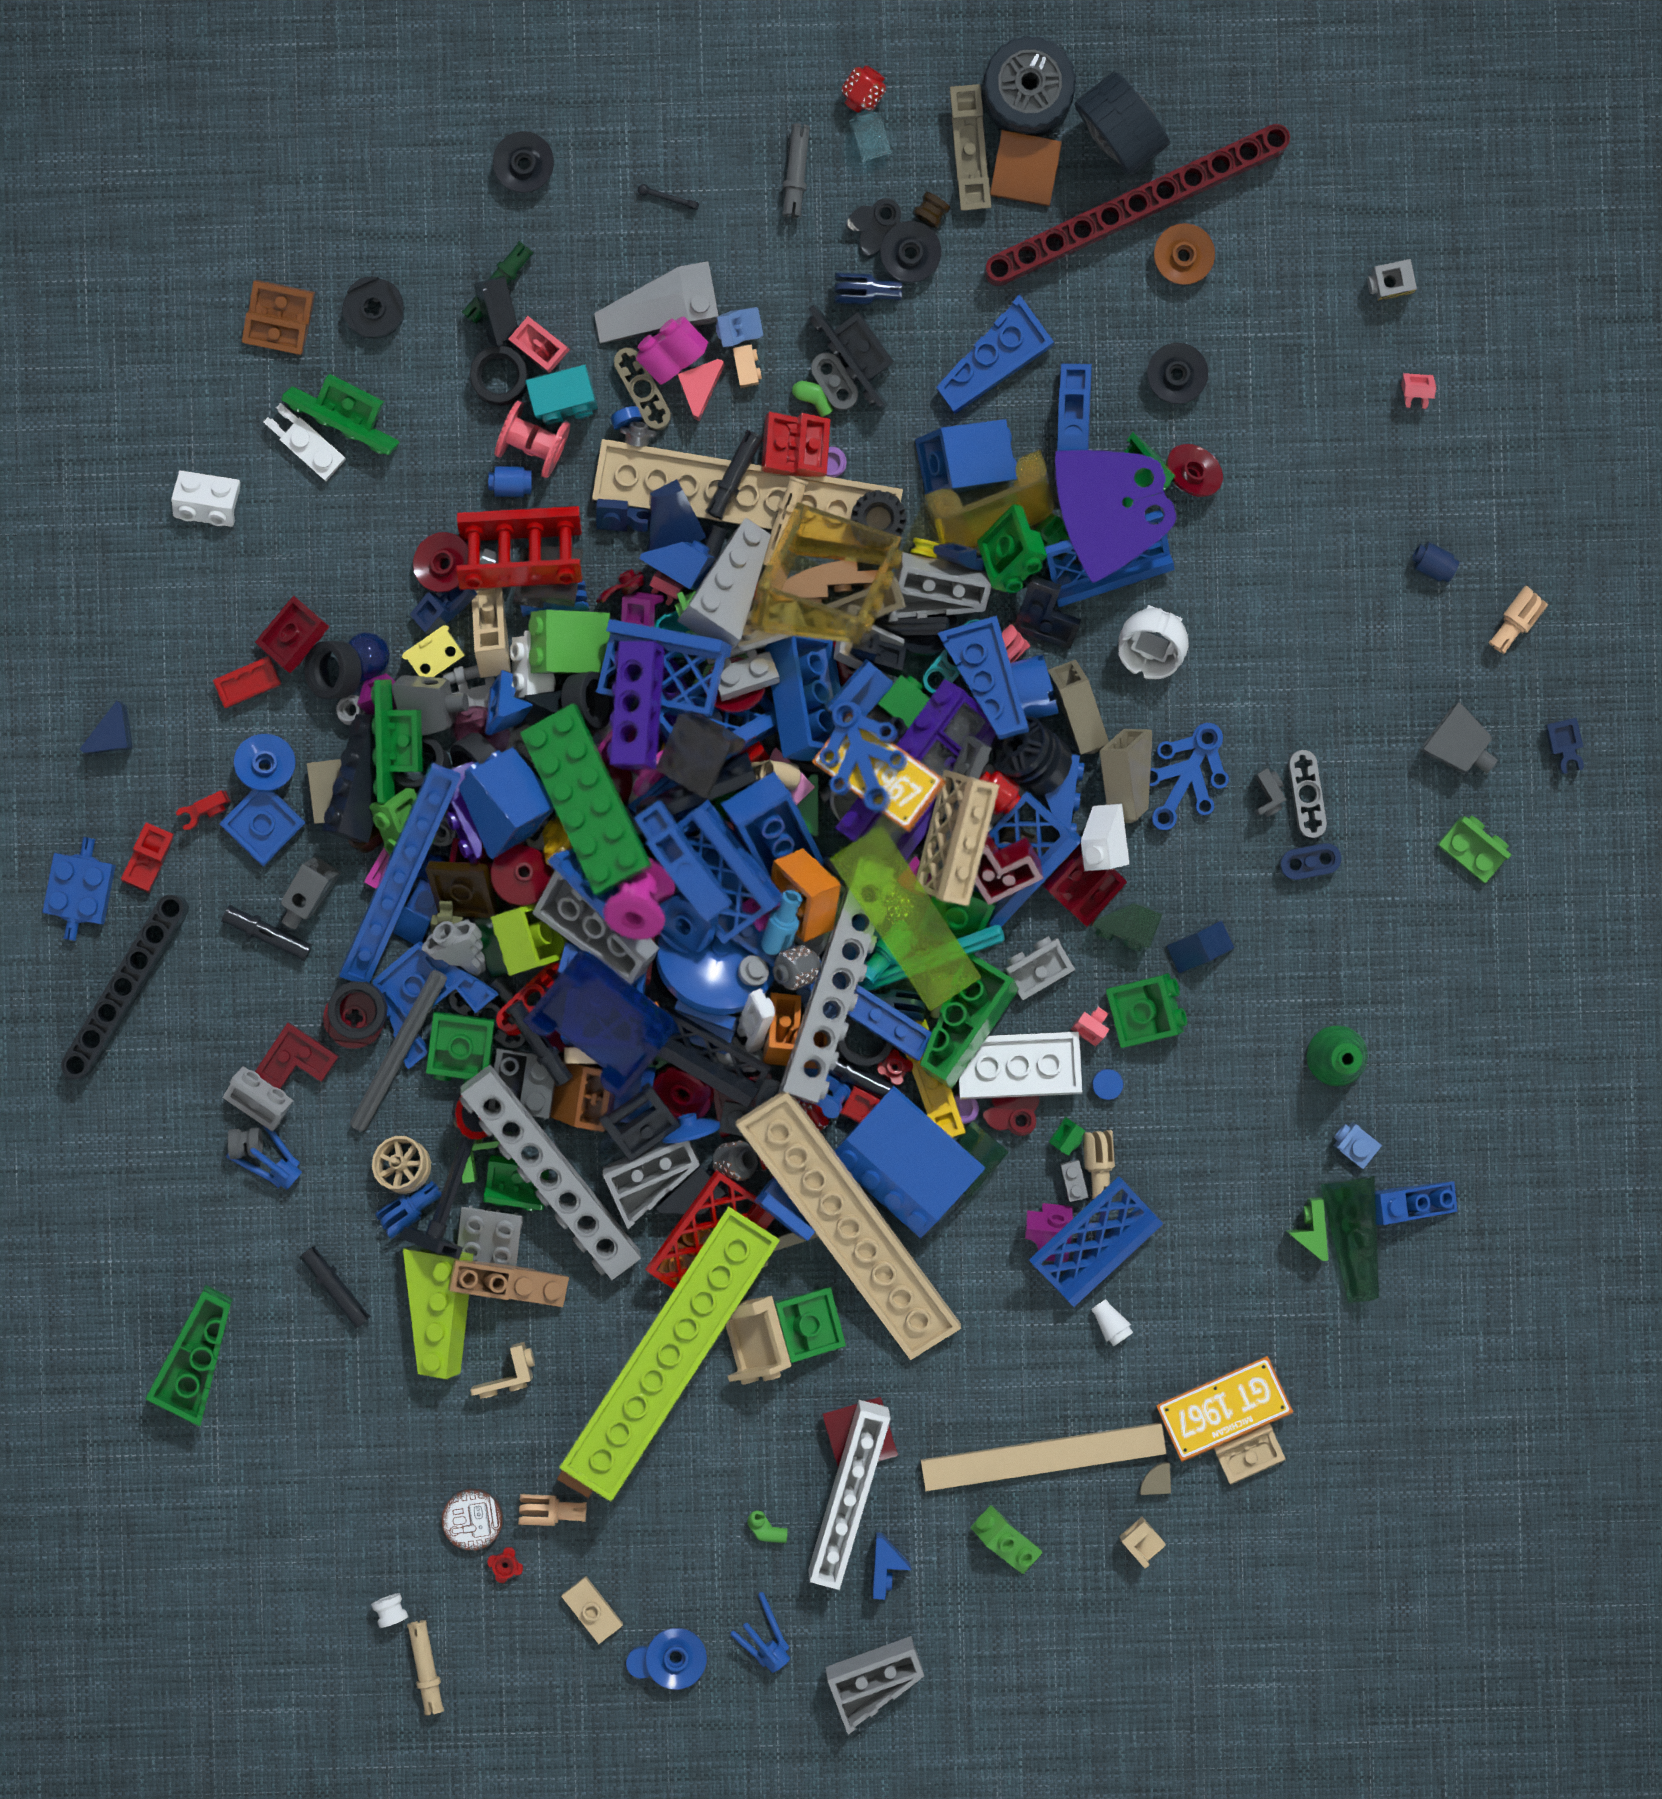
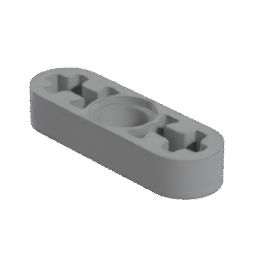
(1298, 803)

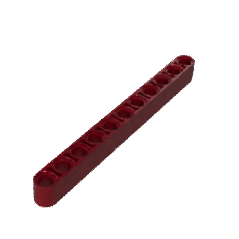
(1147, 194)

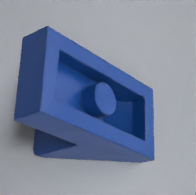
(503, 708)
(417, 914)
(886, 1558)

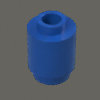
(510, 481)

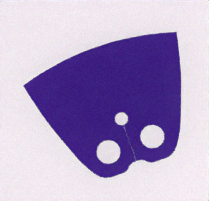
(1091, 504)

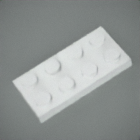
(1024, 1066)

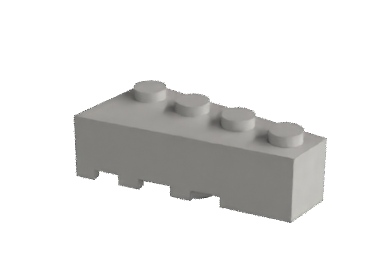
(727, 591)
(582, 925)

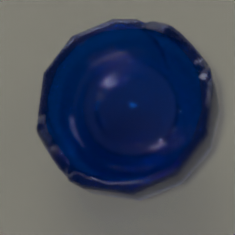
(372, 654)

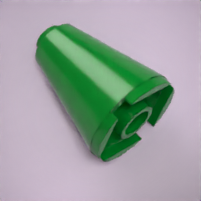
(1326, 1054)

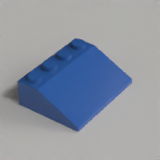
(907, 1162)

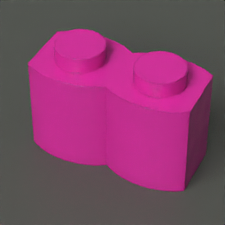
(671, 349)

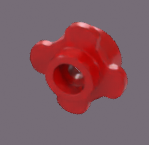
(895, 1076)
(502, 1573)

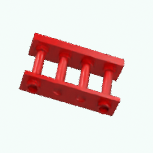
(515, 525)

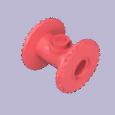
(532, 439)

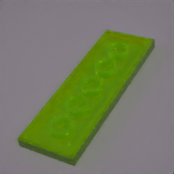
(905, 917)

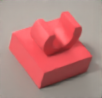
(1418, 386)
(667, 585)
(1091, 1026)

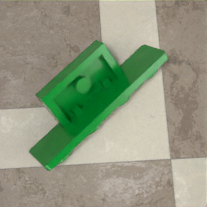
(346, 410)
(397, 740)

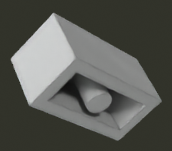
(1073, 1180)

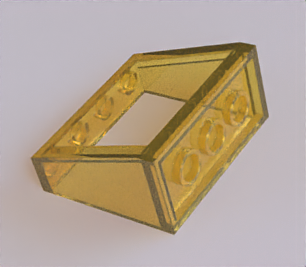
(831, 537)

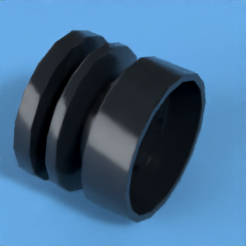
(1033, 759)

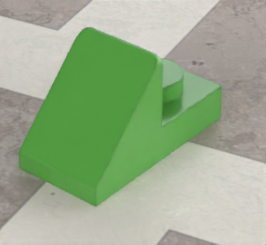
(1314, 1237)

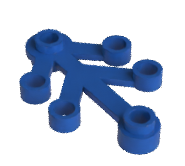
(859, 753)
(1189, 772)

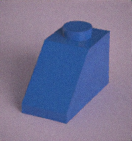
(682, 562)

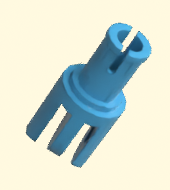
(782, 924)

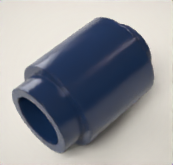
(1435, 562)

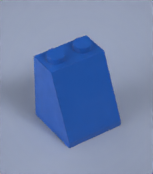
(966, 457)
(505, 801)

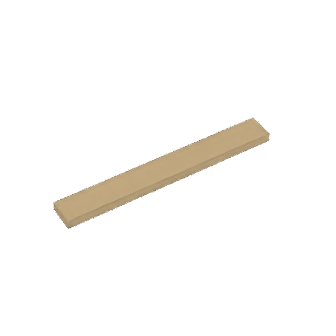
(1043, 1456)

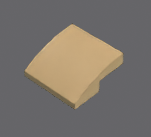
(1249, 1454)

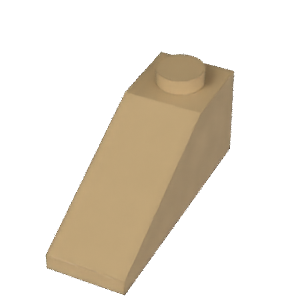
(490, 632)

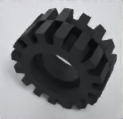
(886, 501)

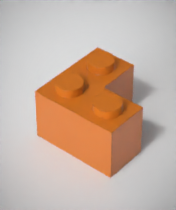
(815, 885)
(784, 1030)

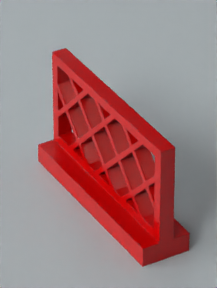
(755, 1214)

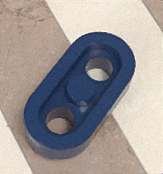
(1309, 861)

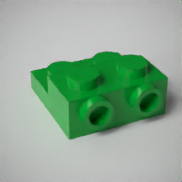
(1011, 550)
(965, 919)
(1146, 1010)
(459, 1046)
(810, 1324)

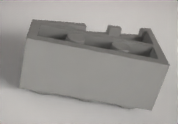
(939, 587)
(650, 1176)
(873, 1679)

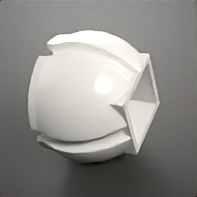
(1148, 652)

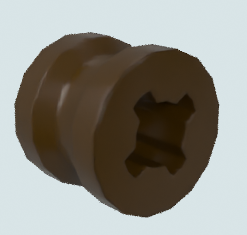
(931, 210)

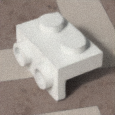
(205, 498)

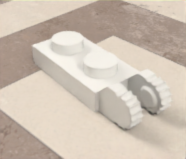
(307, 444)
(756, 1020)

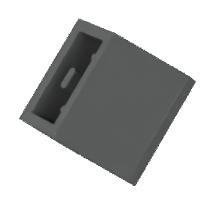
(526, 1080)

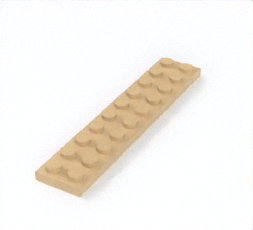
(635, 472)
(848, 1224)

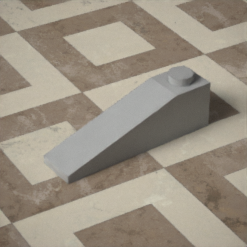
(678, 293)

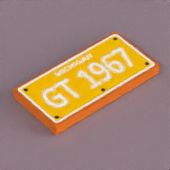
(909, 788)
(1224, 1409)

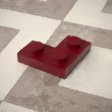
(295, 1049)

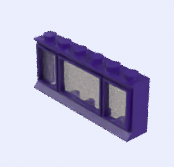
(935, 742)

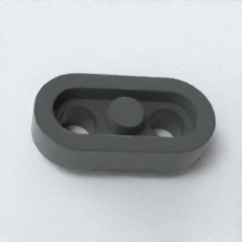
(835, 381)

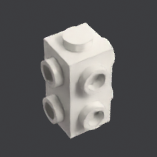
(523, 680)

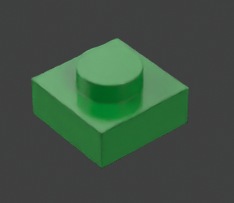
(1067, 1136)

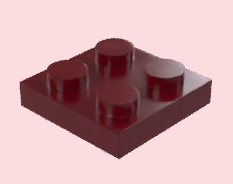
(292, 634)

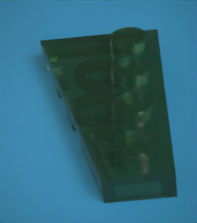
(1354, 1231)

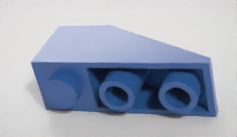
(1064, 799)
(1414, 1202)

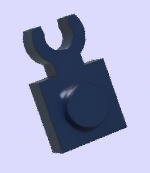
(1564, 739)

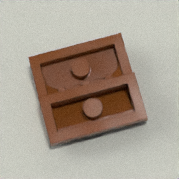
(1025, 168)
(278, 317)

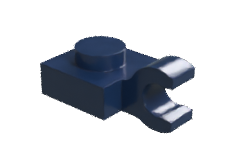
(617, 516)

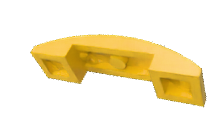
(937, 1099)

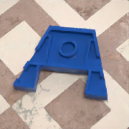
(405, 980)

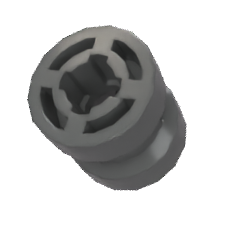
(242, 1141)

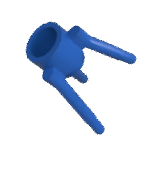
(282, 1173)
(771, 1654)

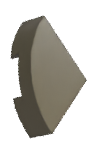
(1157, 1480)

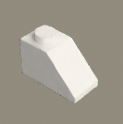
(1105, 838)

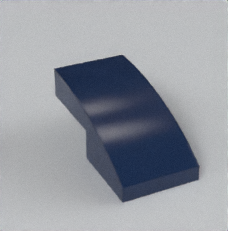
(960, 555)
(439, 609)

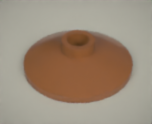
(1188, 239)

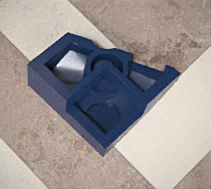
(672, 518)

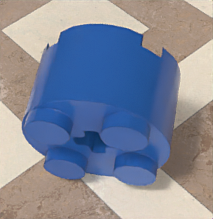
(1034, 687)

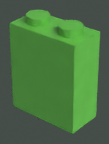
(567, 641)

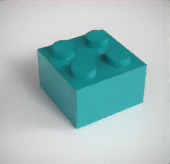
(562, 395)

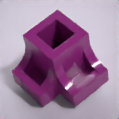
(1044, 1225)

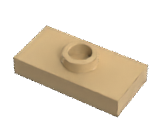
(592, 1610)

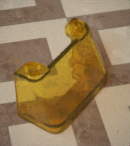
(970, 522)

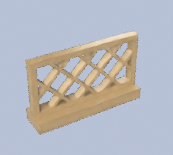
(968, 834)

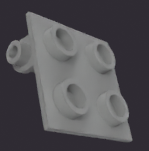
(490, 1235)

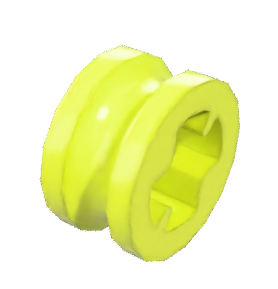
(924, 548)

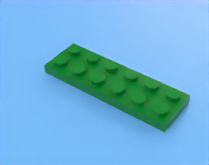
(585, 799)

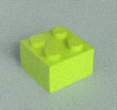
(526, 940)

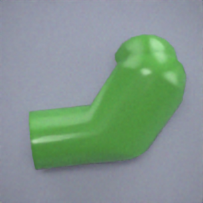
(812, 394)
(763, 1529)

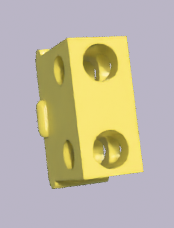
(433, 652)

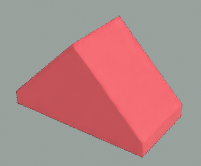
(538, 345)
(699, 385)

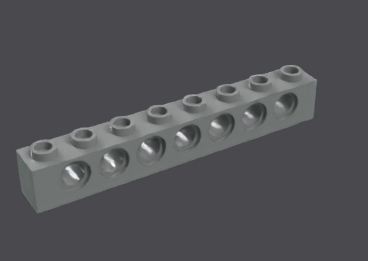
(824, 991)
(489, 1085)

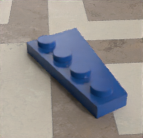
(1002, 351)
(986, 668)

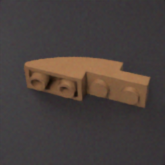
(814, 582)
(508, 1282)

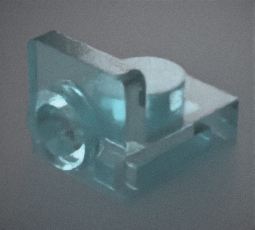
(870, 135)

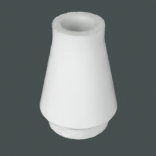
(1112, 1323)

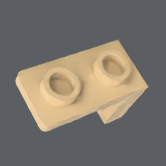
(523, 1361)

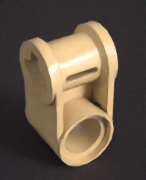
(787, 772)

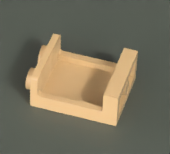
(757, 1341)

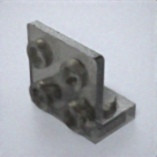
(697, 752)

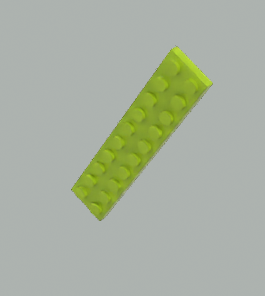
(669, 1354)

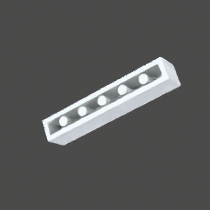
(849, 1494)

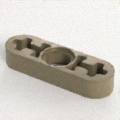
(646, 412)

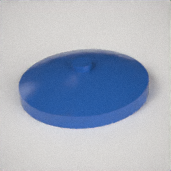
(709, 977)

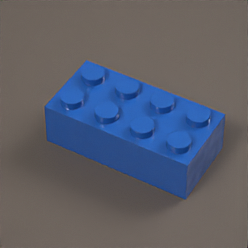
(769, 822)

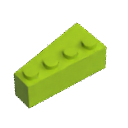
(435, 1312)

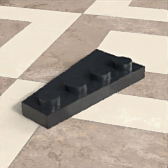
(732, 776)

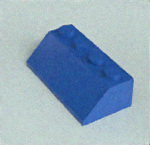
(800, 699)

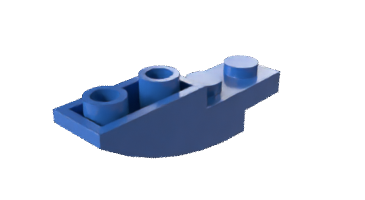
(1074, 407)
(682, 862)

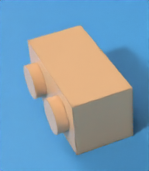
(746, 367)

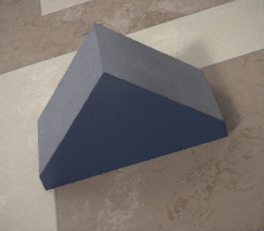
(111, 733)
(1200, 947)

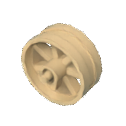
(401, 1164)

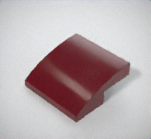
(1083, 891)
(838, 1427)

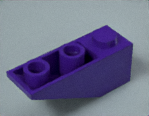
(461, 821)

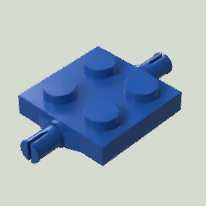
(79, 888)

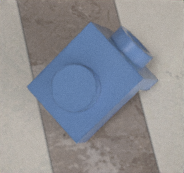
(739, 326)

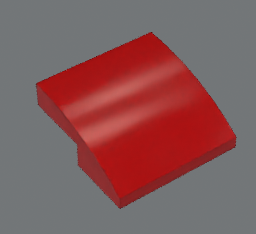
(796, 445)

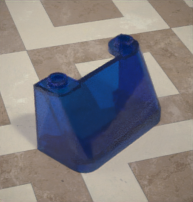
(603, 1020)

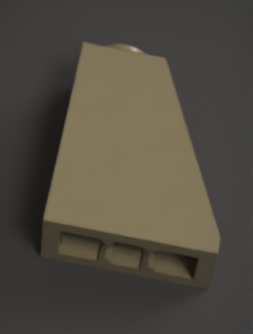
(1079, 707)
(1127, 771)

